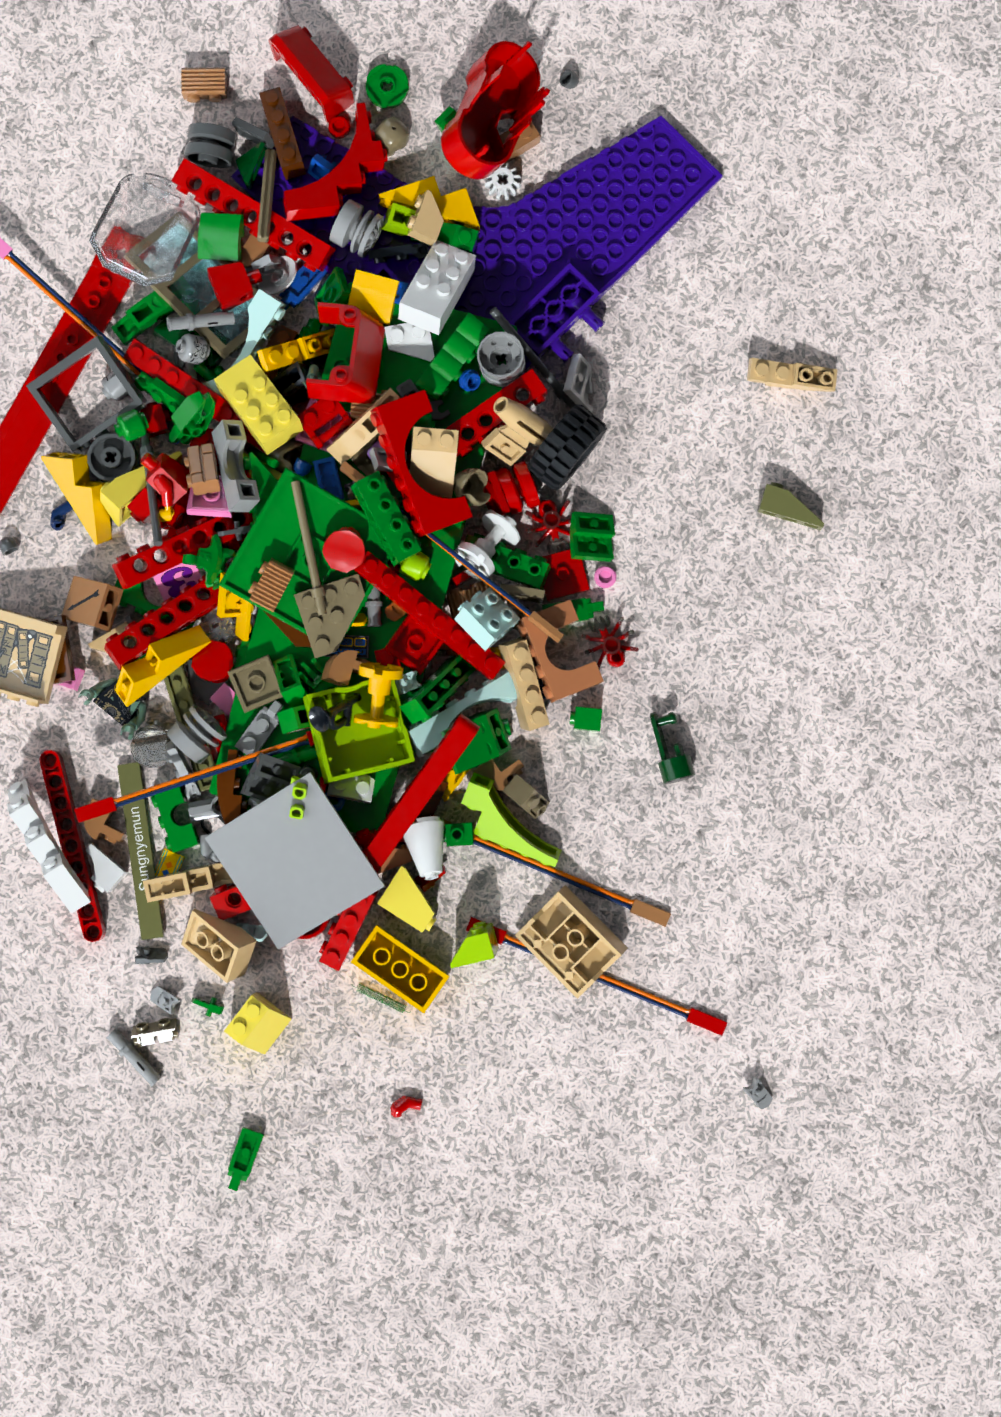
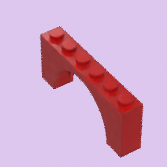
(393, 425)

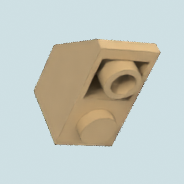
(427, 220)

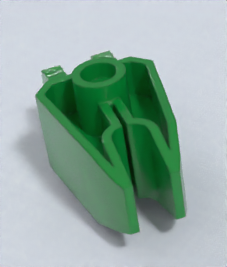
(192, 417)

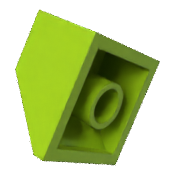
(477, 946)

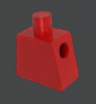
(232, 284)

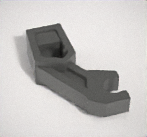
(408, 387)

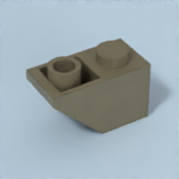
(526, 797)

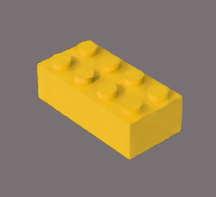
(400, 968)

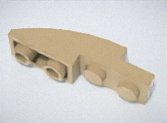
(792, 375)
(359, 432)

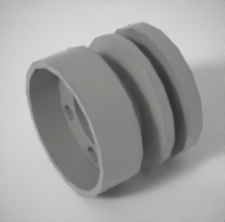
(360, 230)
(500, 347)
(193, 738)

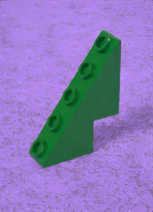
(264, 480)

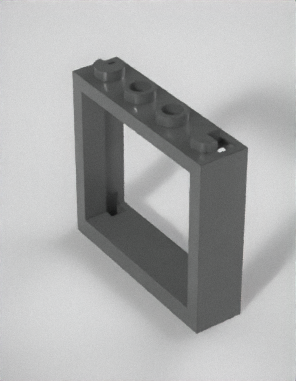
(96, 343)

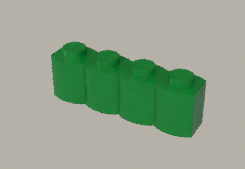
(451, 357)

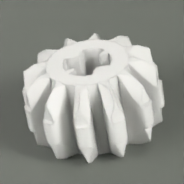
(512, 182)

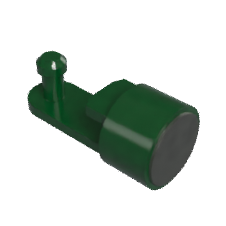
(674, 768)

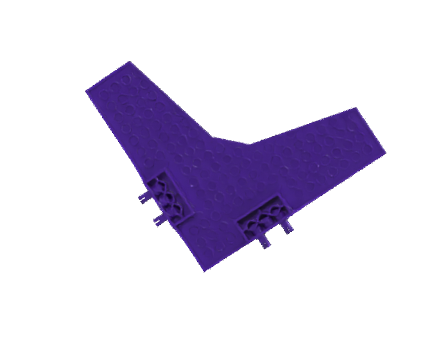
(551, 250)

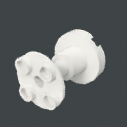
(481, 552)

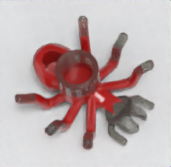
(550, 521)
(611, 645)

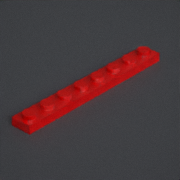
(179, 380)
(429, 615)

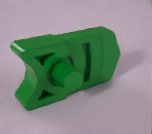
(211, 1007)

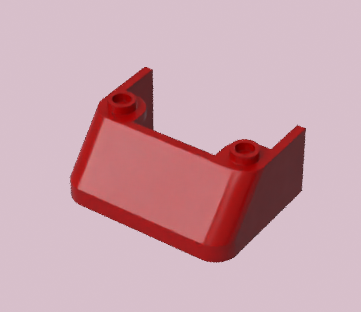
(313, 70)
(360, 379)

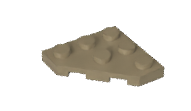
(341, 604)

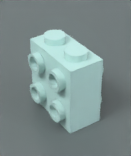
(486, 618)

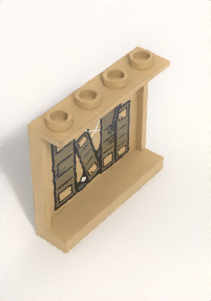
(29, 656)

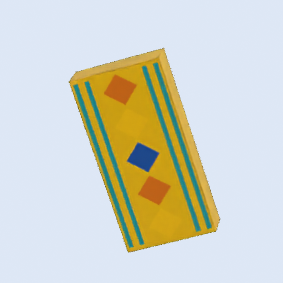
(169, 863)

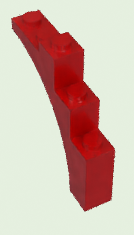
(325, 195)

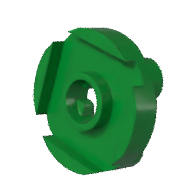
(388, 74)

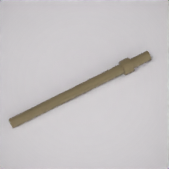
(317, 592)

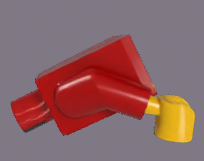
(167, 479)

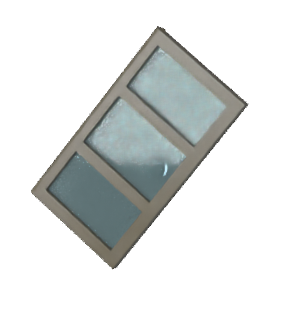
(193, 293)

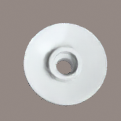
(281, 278)

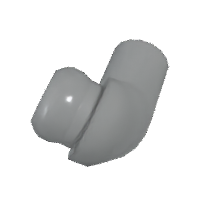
(206, 850)

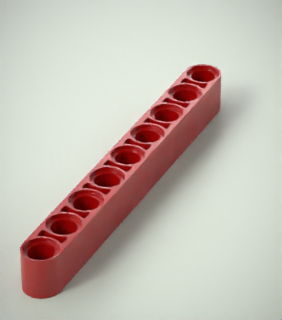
(420, 791)
(74, 833)

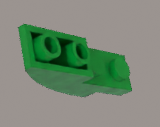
(141, 317)

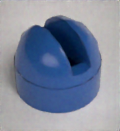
(302, 467)

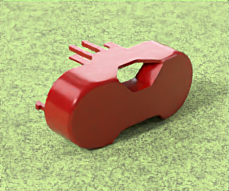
(499, 88)

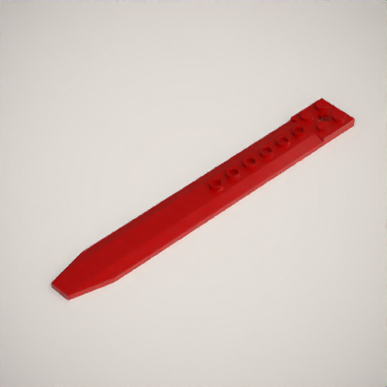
(26, 421)

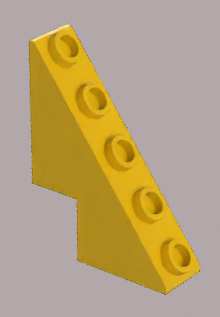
(454, 207)
(73, 478)
(160, 661)

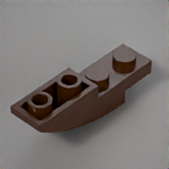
(227, 785)

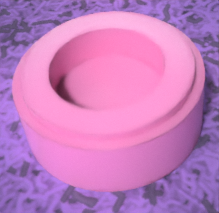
(605, 577)

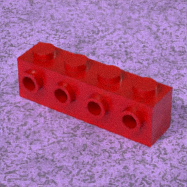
(345, 932)

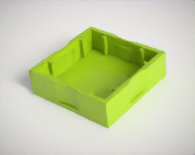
(357, 748)

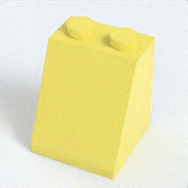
(407, 901)
(257, 1024)

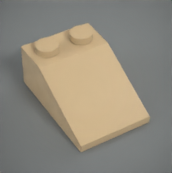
(434, 459)
(219, 945)

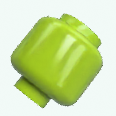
(416, 566)

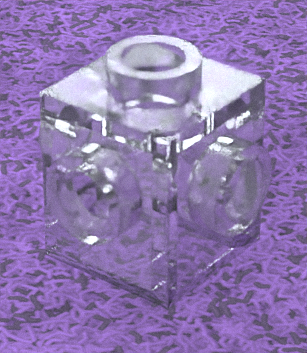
(218, 628)

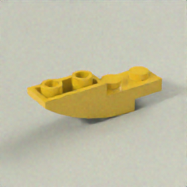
(296, 350)

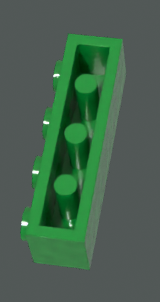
(386, 518)
(517, 565)
(437, 689)

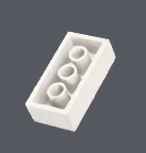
(437, 287)

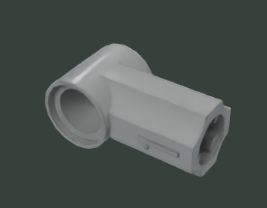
(204, 809)

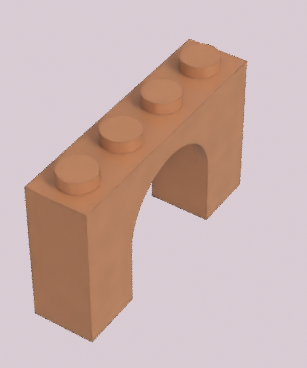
(557, 682)

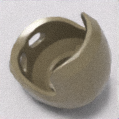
(392, 139)
(287, 454)
(471, 485)

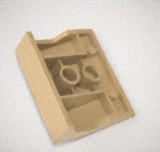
(571, 941)

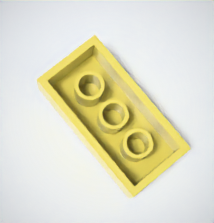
(258, 404)

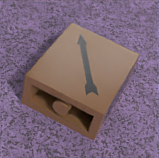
(92, 603)

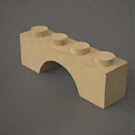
(530, 704)

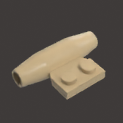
(521, 428)

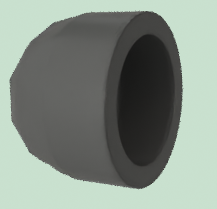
(569, 79)
(8, 545)

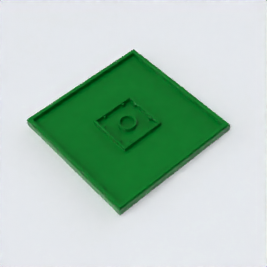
(279, 536)

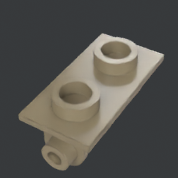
(144, 1032)

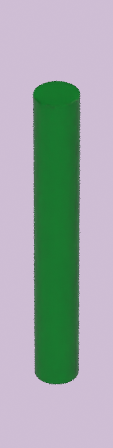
(263, 457)

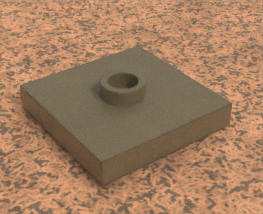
(524, 592)
(255, 683)

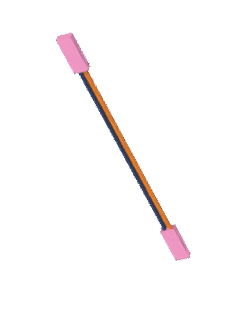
(6, 250)

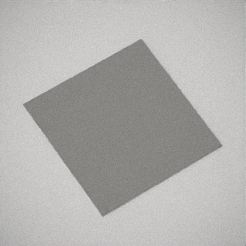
(291, 867)

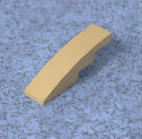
(186, 882)

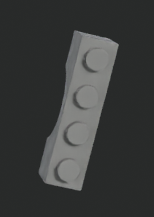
(229, 445)

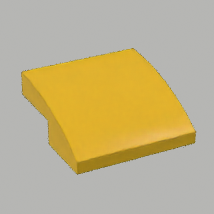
(374, 295)

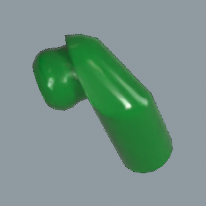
(208, 373)

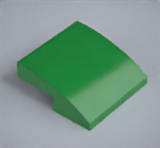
(220, 236)
(591, 536)

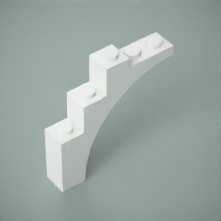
(43, 846)

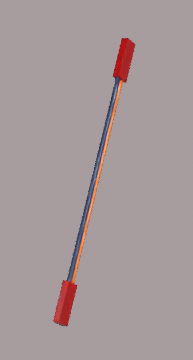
(108, 805)
(695, 1016)

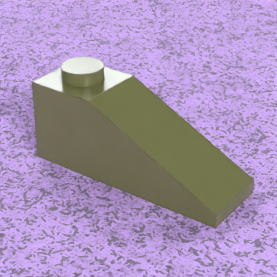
(784, 505)

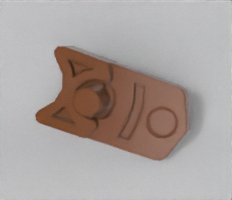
(394, 612)

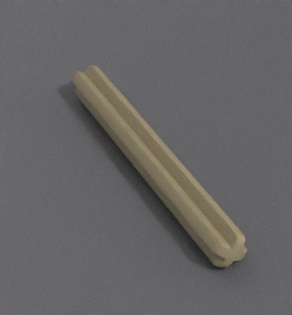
(266, 195)

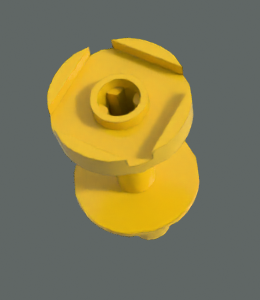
(379, 686)

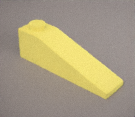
(123, 489)

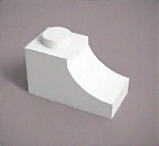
(106, 870)

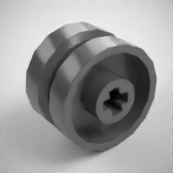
(210, 145)
(104, 450)

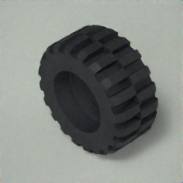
(567, 447)

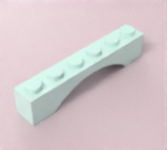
(263, 314)
(427, 735)

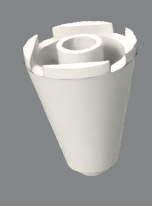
(426, 845)

